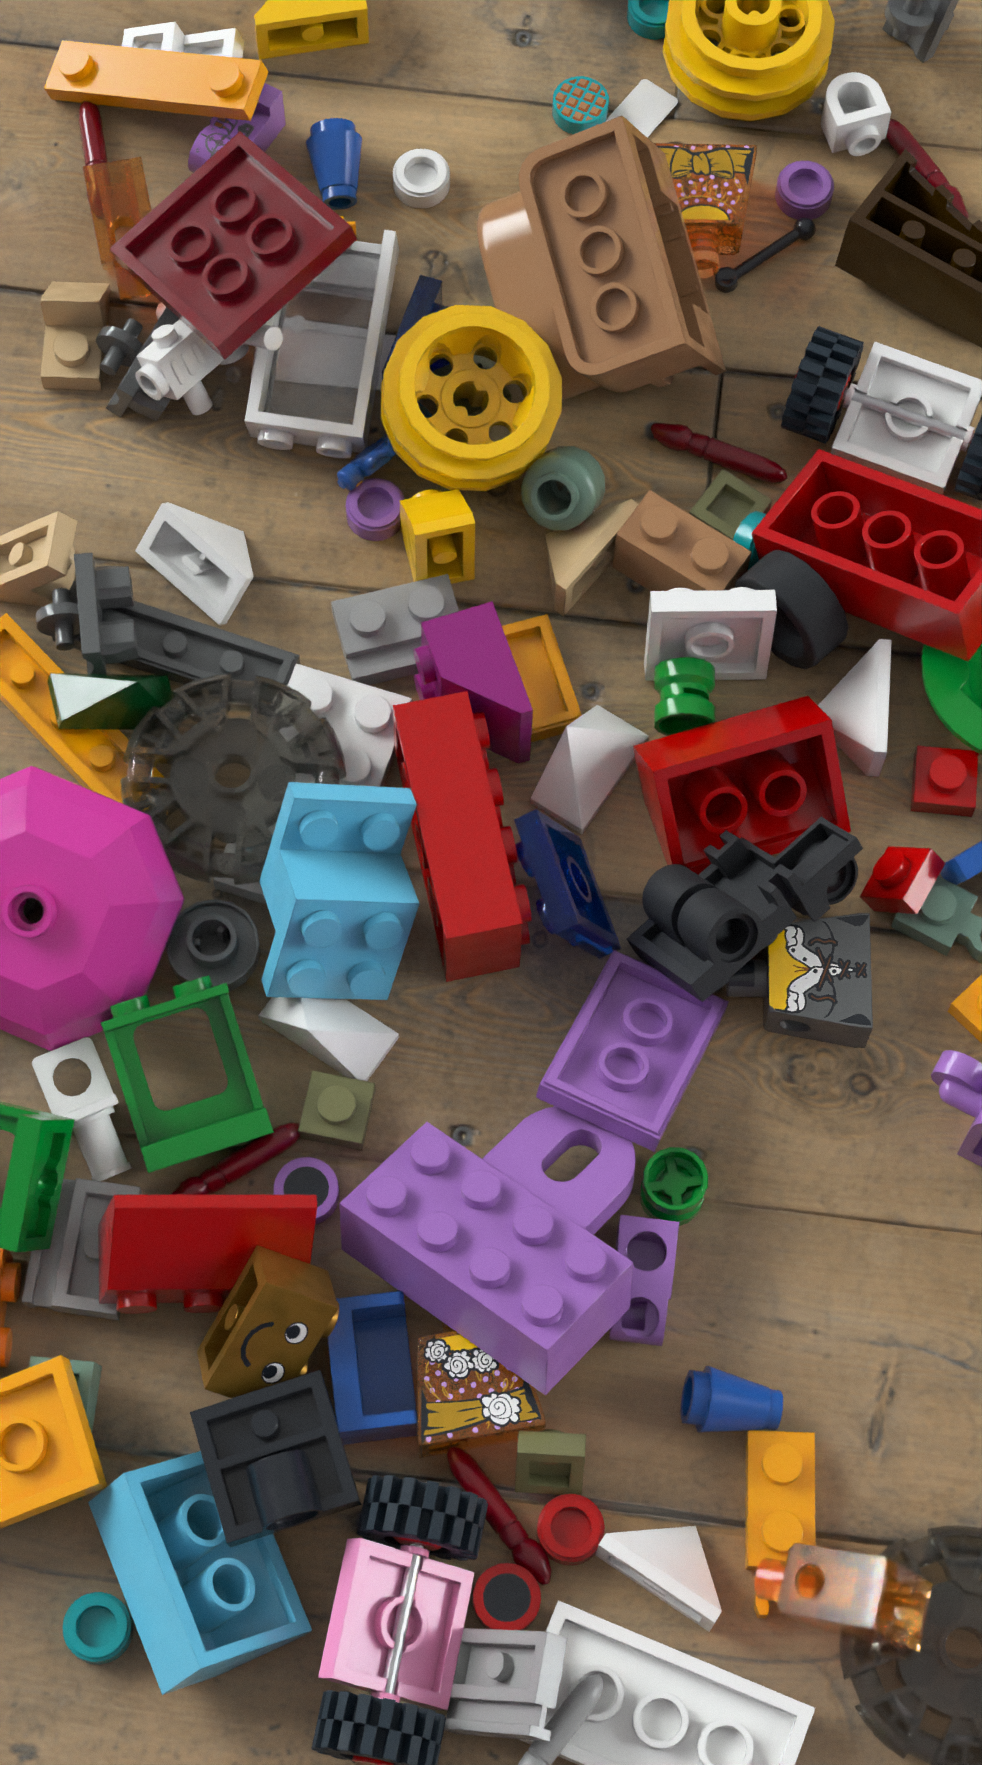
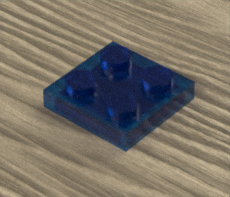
(569, 891)

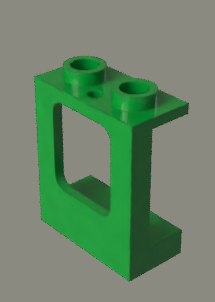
(203, 1125)
(33, 1176)

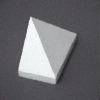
(199, 558)
(861, 709)
(586, 767)
(332, 1032)
(667, 1565)

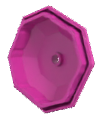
(103, 901)

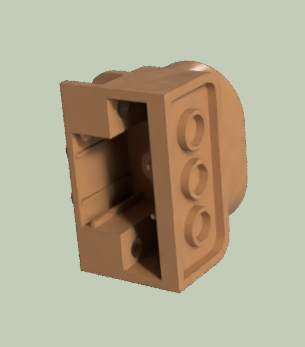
(601, 262)

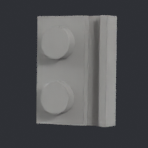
(385, 627)
(68, 1272)
(505, 1683)

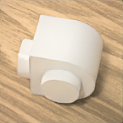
(855, 114)

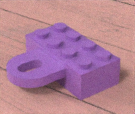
(499, 1241)

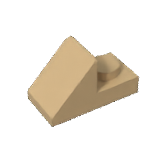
(73, 320)
(37, 560)

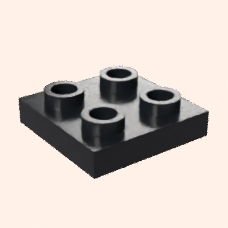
(275, 1458)

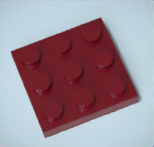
(233, 244)

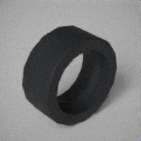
(808, 611)

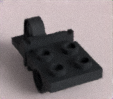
(738, 905)

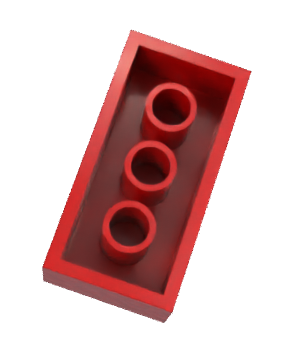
(885, 550)
(461, 836)

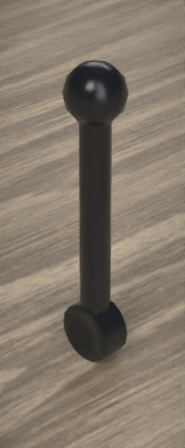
(727, 277)

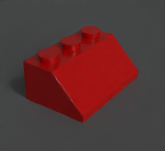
(748, 775)
(193, 1245)

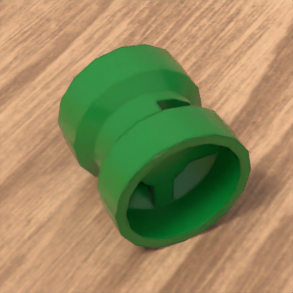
(684, 694)
(673, 1173)

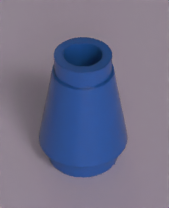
(335, 160)
(728, 1403)

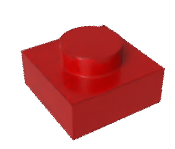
(944, 781)
(902, 879)

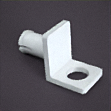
(90, 1109)

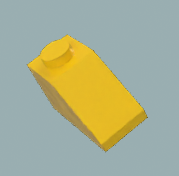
(309, 26)
(439, 535)

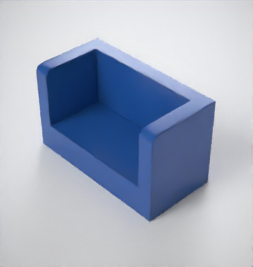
(372, 1369)

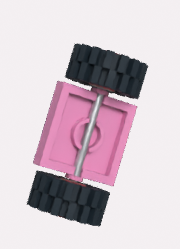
(398, 1622)

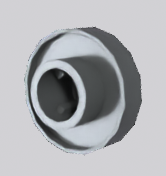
(214, 941)

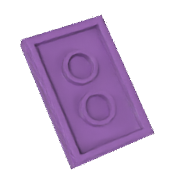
(631, 1051)

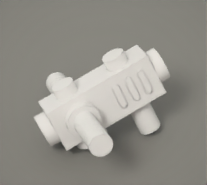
(180, 359)

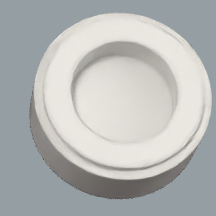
(421, 178)

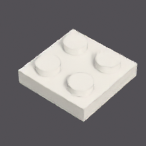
(720, 626)

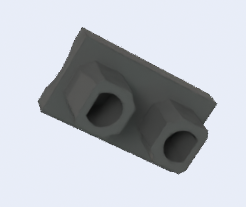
(919, 23)
(121, 349)
(96, 590)

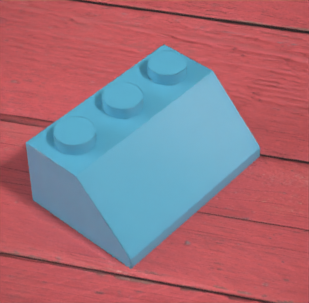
(186, 1589)

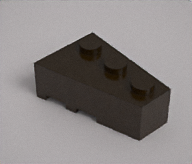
(918, 249)

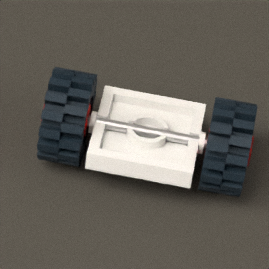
(899, 417)

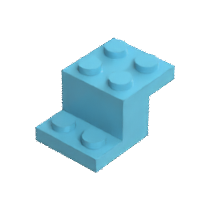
(338, 891)

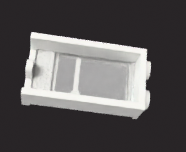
(327, 369)

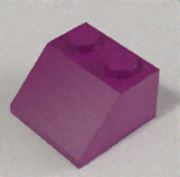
(473, 656)

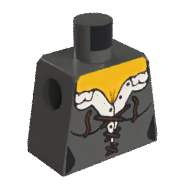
(814, 981)

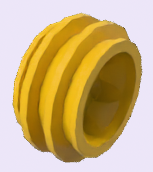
(740, 74)
(454, 446)

